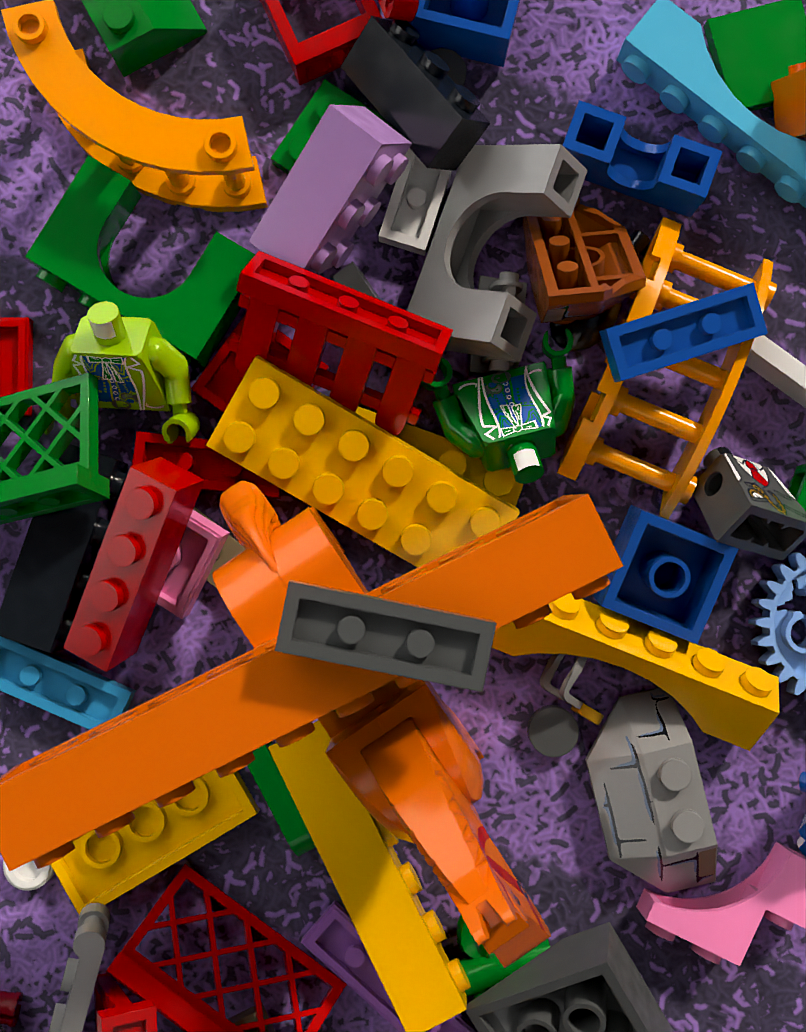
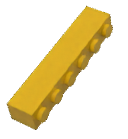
(374, 888)

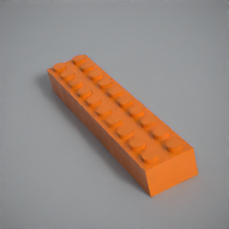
(277, 695)

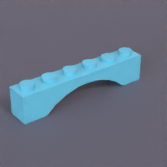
(673, 59)

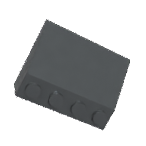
(572, 987)

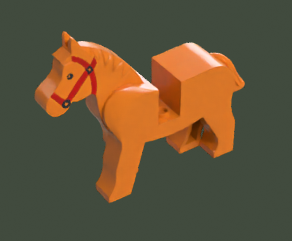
(401, 752)

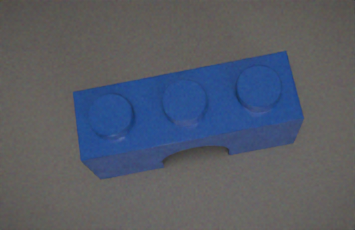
(662, 174)

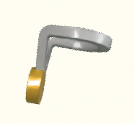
(563, 694)

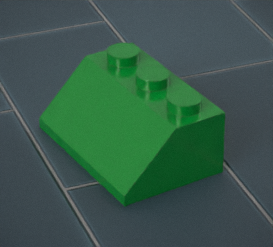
(144, 29)

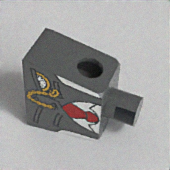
(749, 506)

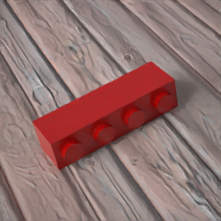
(133, 562)

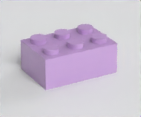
(332, 189)

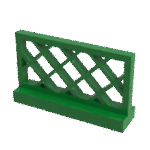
(47, 487)

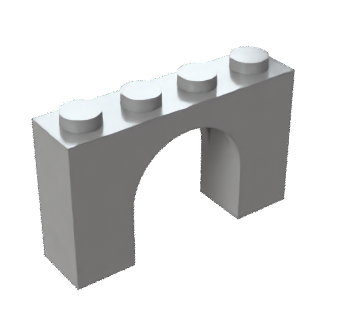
(487, 192)

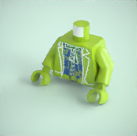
(131, 365)

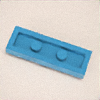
(60, 685)

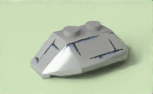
(652, 794)

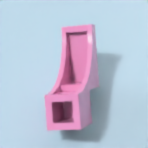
(728, 920)

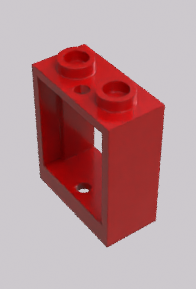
(323, 51)

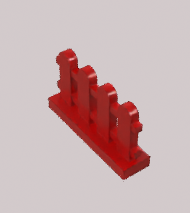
(346, 318)

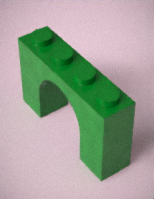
(76, 254)

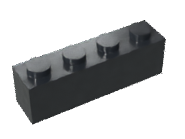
(57, 564)

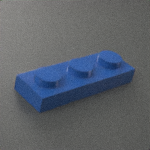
(683, 332)

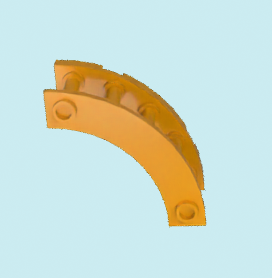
(163, 155)
(584, 443)

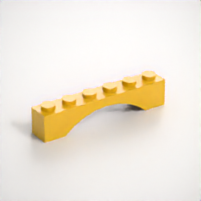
(717, 691)

